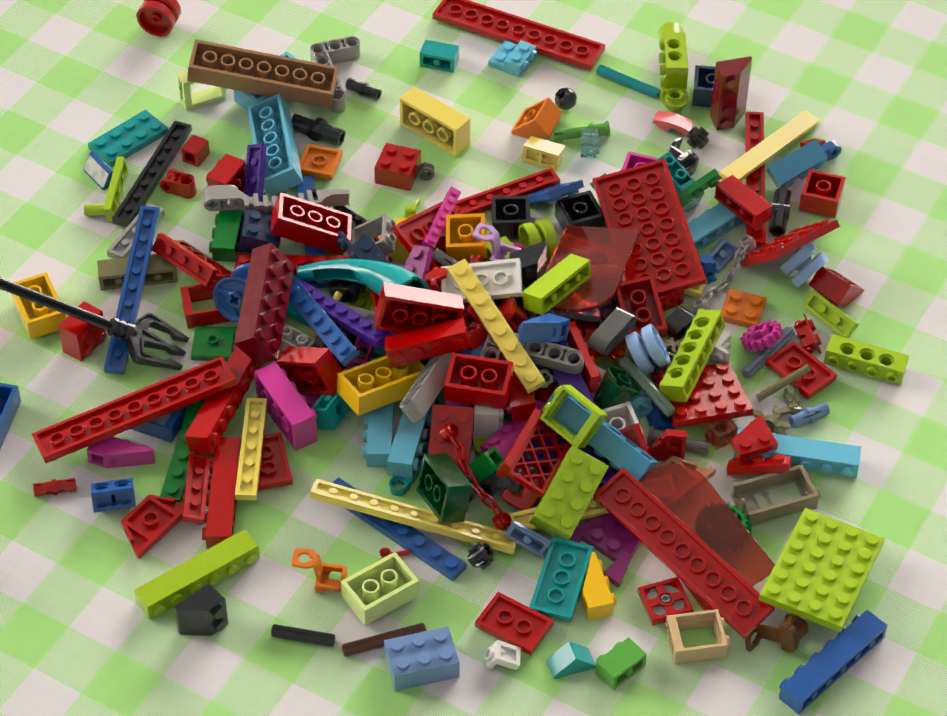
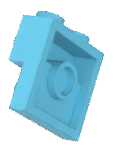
(513, 57)

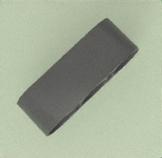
(612, 331)

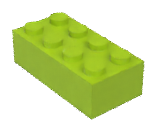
(568, 494)

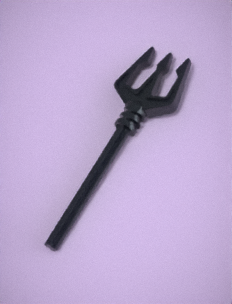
(134, 334)

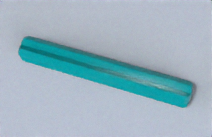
(628, 81)

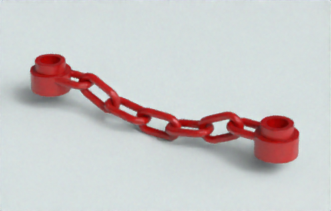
(449, 433)

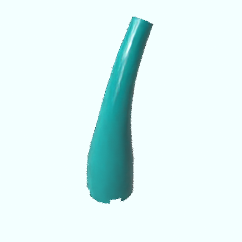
(363, 271)

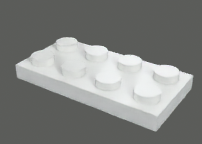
(498, 278)

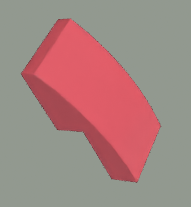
(666, 120)

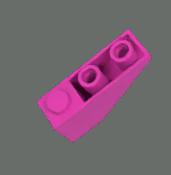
(119, 453)

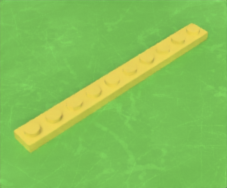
(410, 515)

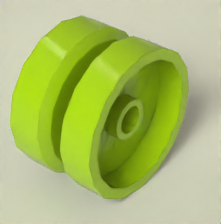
(538, 232)

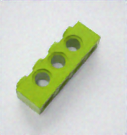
(866, 359)

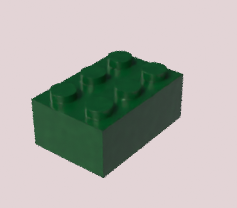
(444, 487)

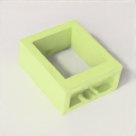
(198, 98)

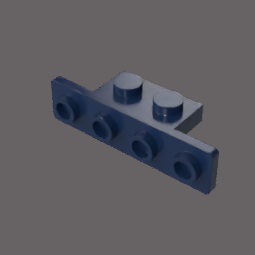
(362, 249)

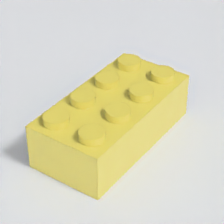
(435, 121)

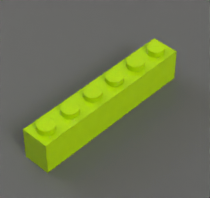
(205, 568)

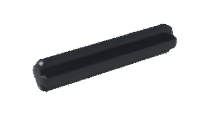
(303, 635)

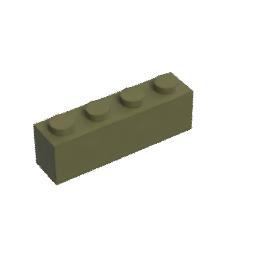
(112, 272)

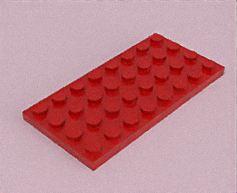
(648, 202)

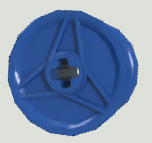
(229, 293)

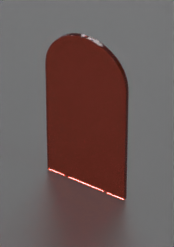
(608, 256)
(710, 518)

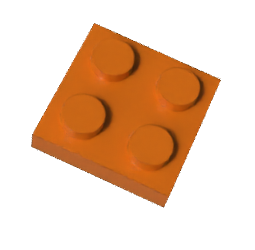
(320, 161)
(743, 308)

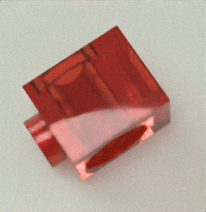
(721, 432)

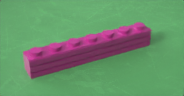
(440, 219)

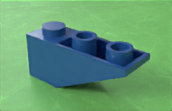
(544, 329)

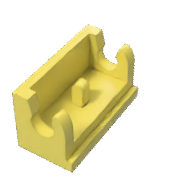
(543, 153)

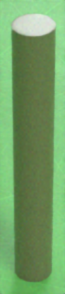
(783, 382)

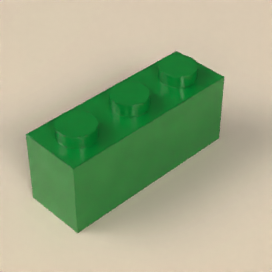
(226, 235)

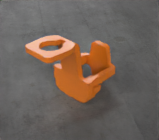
(321, 570)

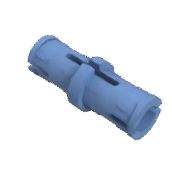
(820, 410)

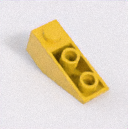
(596, 595)

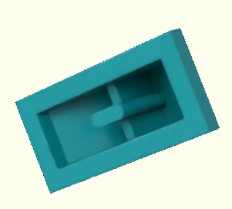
(570, 660)

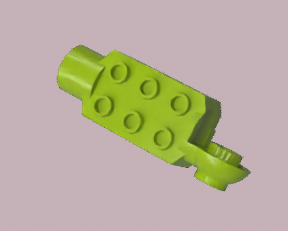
(674, 66)

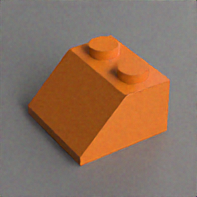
(538, 120)

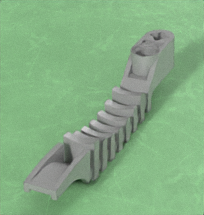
(230, 198)

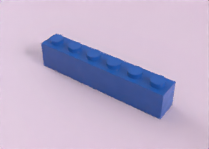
(832, 661)

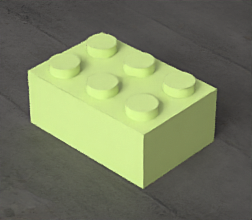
(380, 588)

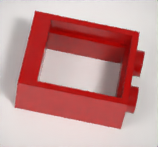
(200, 318)

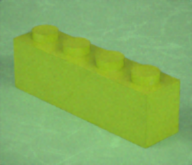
(556, 284)

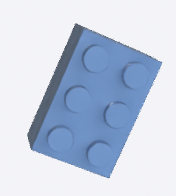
(421, 658)

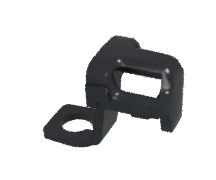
(688, 160)

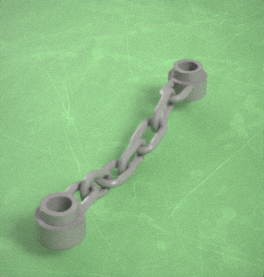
(747, 244)

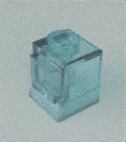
(590, 143)

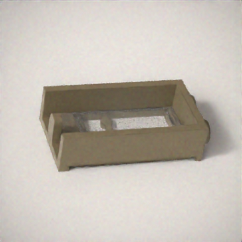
(776, 494)

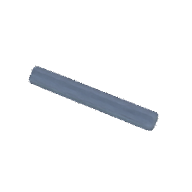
(760, 359)

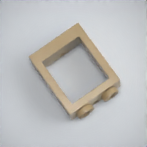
(696, 620)

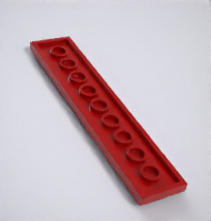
(512, 28)
(134, 409)
(683, 552)

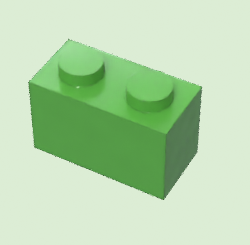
(620, 663)

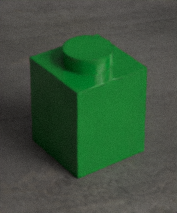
(486, 463)

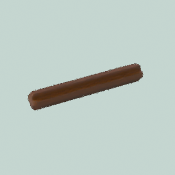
(378, 640)

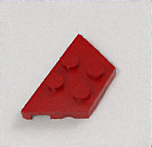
(151, 522)

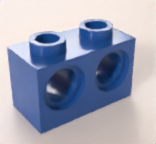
(113, 495)

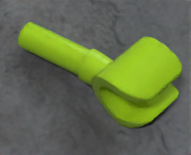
(411, 211)

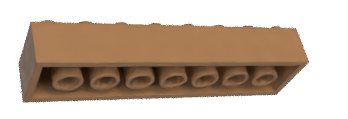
(262, 73)

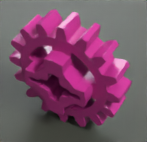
(762, 336)

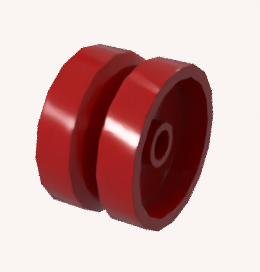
(158, 16)

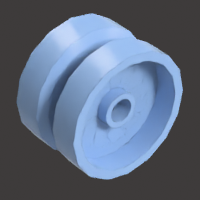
(803, 263)
(647, 349)

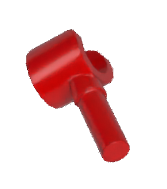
(386, 551)

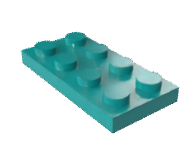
(128, 137)
(561, 579)

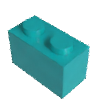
(439, 56)

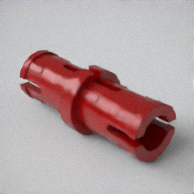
(54, 487)

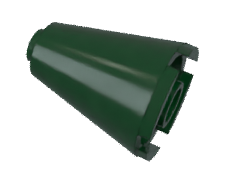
(615, 388)

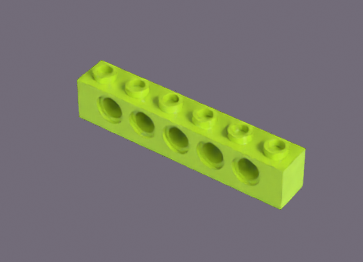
(692, 355)

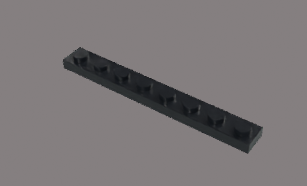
(152, 173)

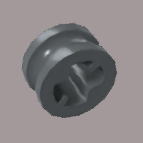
(426, 166)

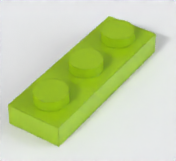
(830, 314)

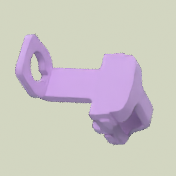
(499, 249)

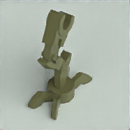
(792, 408)

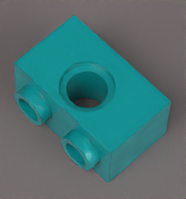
(330, 411)

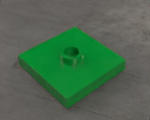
(212, 342)

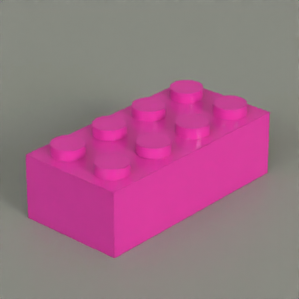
(286, 406)

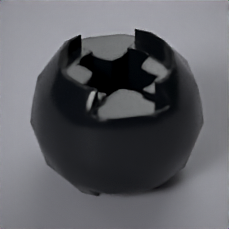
(565, 98)

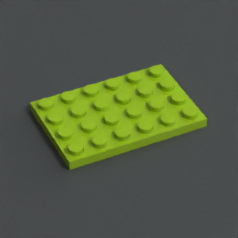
(822, 569)

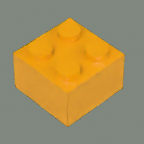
(459, 238)

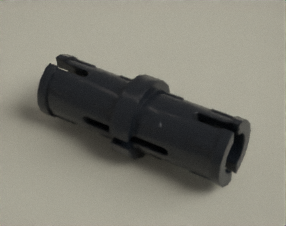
(363, 88)

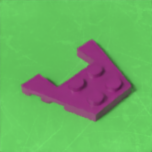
(611, 540)

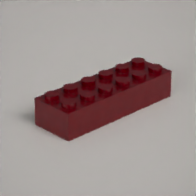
(264, 304)

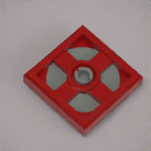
(664, 599)

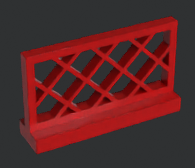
(190, 260)
(519, 446)

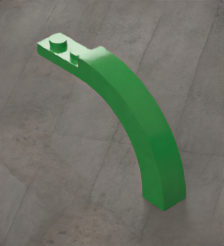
(694, 190)

